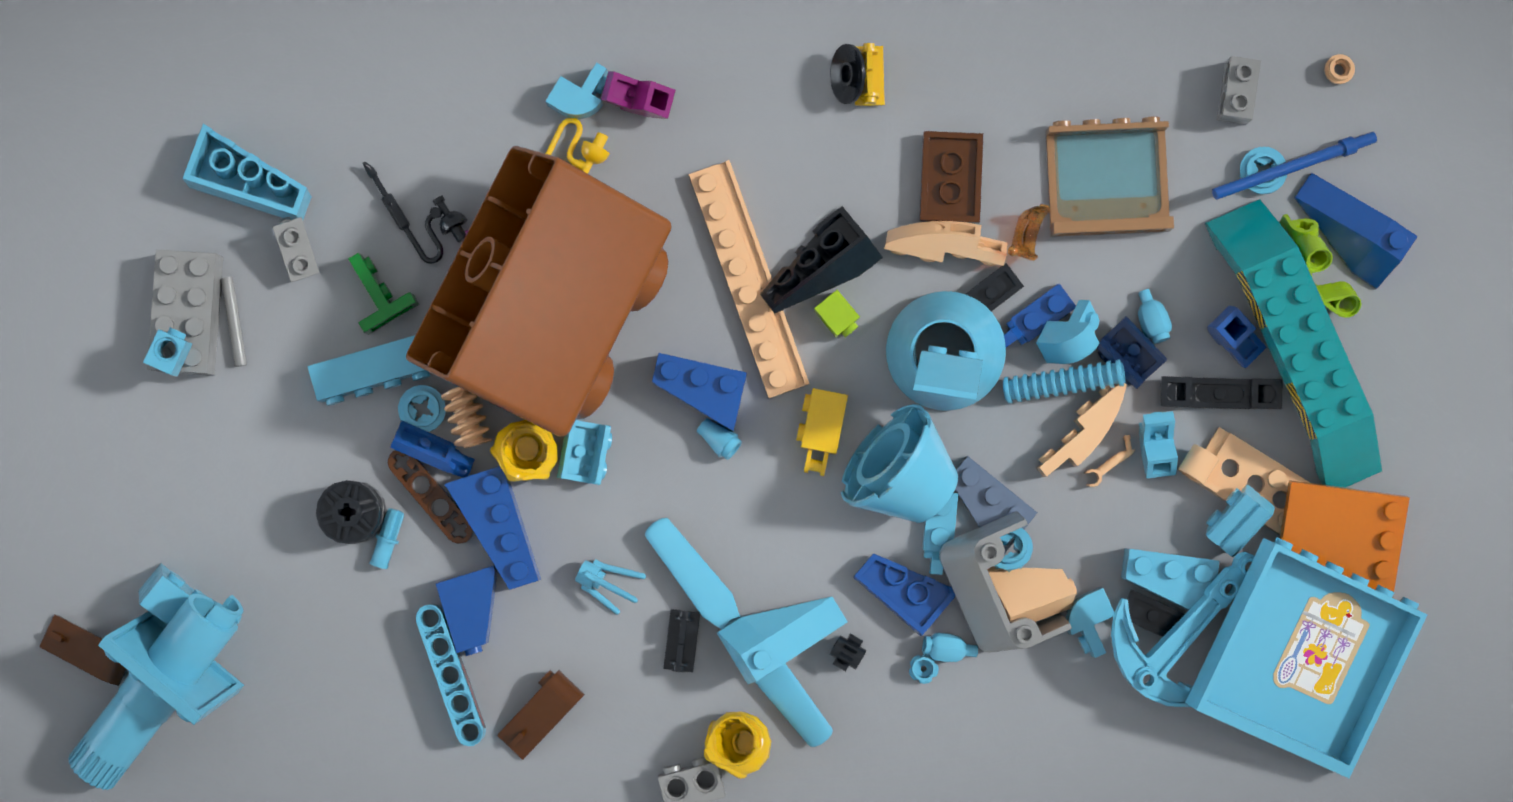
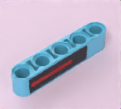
(447, 689)

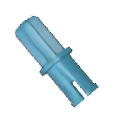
(387, 538)

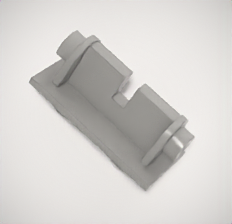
(295, 248)

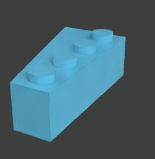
(240, 177)

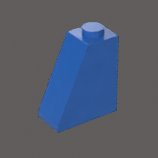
(469, 608)

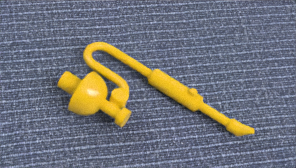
(591, 152)

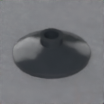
(847, 73)

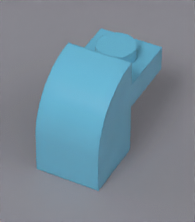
(576, 101)
(1070, 340)
(1158, 445)
(1084, 614)

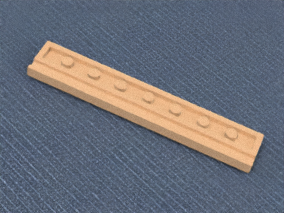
(747, 278)

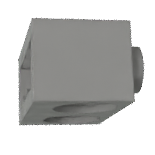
(1238, 90)
(693, 790)

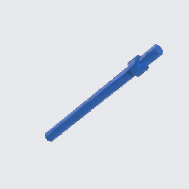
(1344, 147)

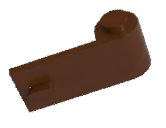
(81, 650)
(541, 713)

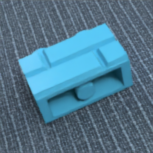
(1239, 520)

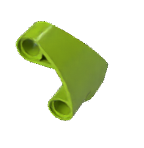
(1336, 296)

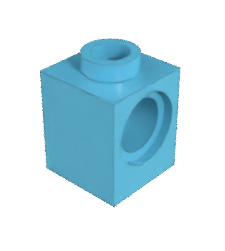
(155, 353)

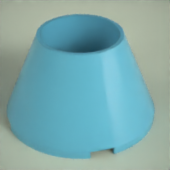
(954, 309)
(901, 468)

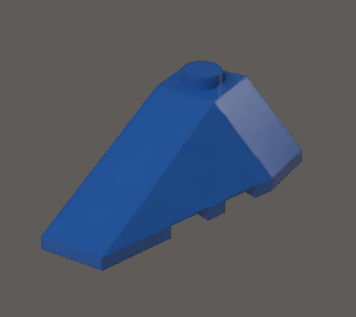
(1360, 234)

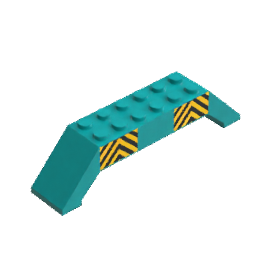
(1301, 343)

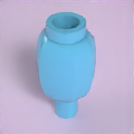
(1153, 318)
(947, 647)

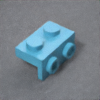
(585, 453)

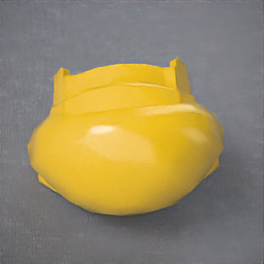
(525, 451)
(742, 756)

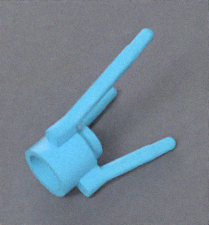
(591, 576)

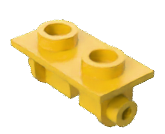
(874, 82)

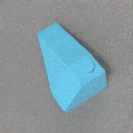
(774, 637)

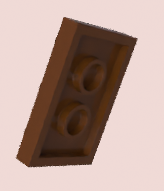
(951, 176)

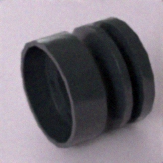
(369, 512)

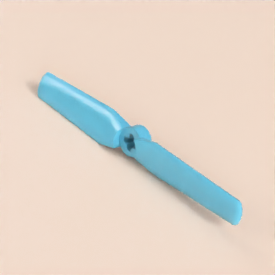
(719, 607)

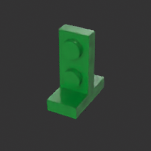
(380, 295)

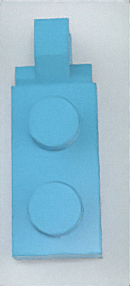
(939, 531)

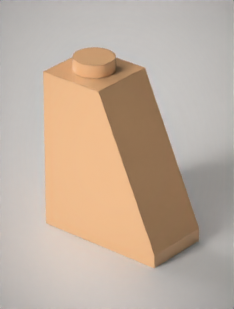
(1033, 592)

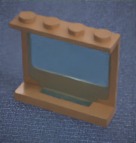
(1108, 177)

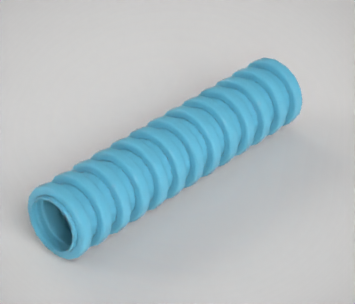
(1064, 381)

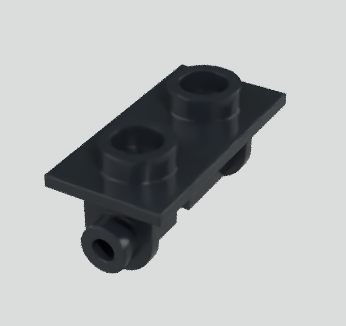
(681, 641)

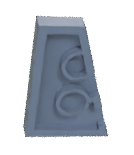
(987, 497)

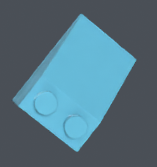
(948, 373)

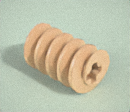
(465, 418)

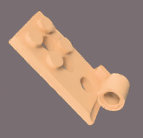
(1204, 469)

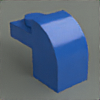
(1236, 335)

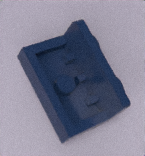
(1134, 350)

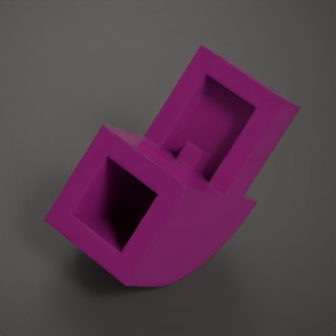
(637, 96)

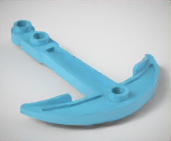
(1175, 642)

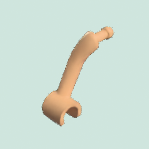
(1112, 462)

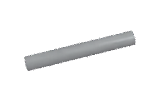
(233, 321)

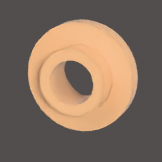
(1345, 62)

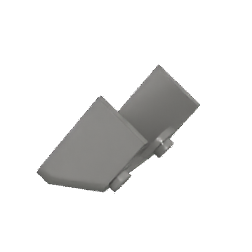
(966, 568)

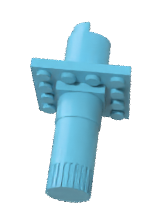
(168, 671)

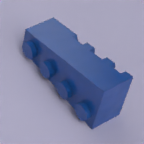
(496, 520)

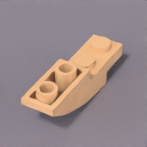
(934, 238)
(1094, 423)

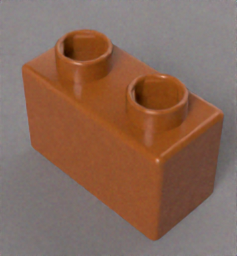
(543, 291)

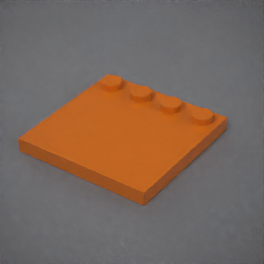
(1347, 528)

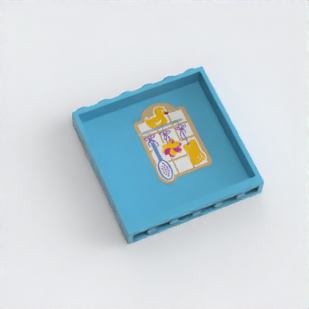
(1306, 656)

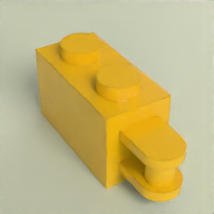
(822, 426)

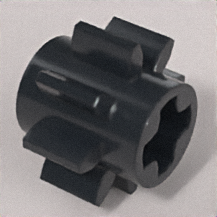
(847, 652)

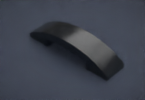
(1221, 393)

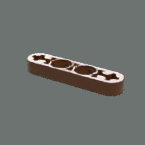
(428, 498)

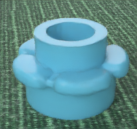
(915, 670)

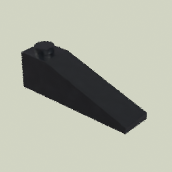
(830, 259)

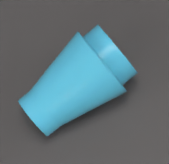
(721, 440)

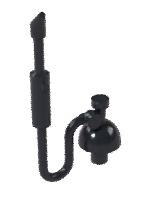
(450, 222)

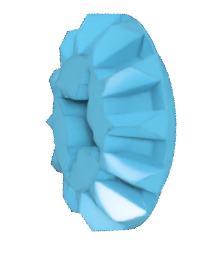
(1262, 156)
(419, 394)
(1023, 546)

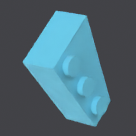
(1169, 575)
(164, 593)

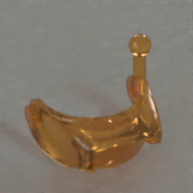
(1035, 217)

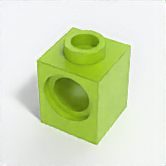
(837, 314)

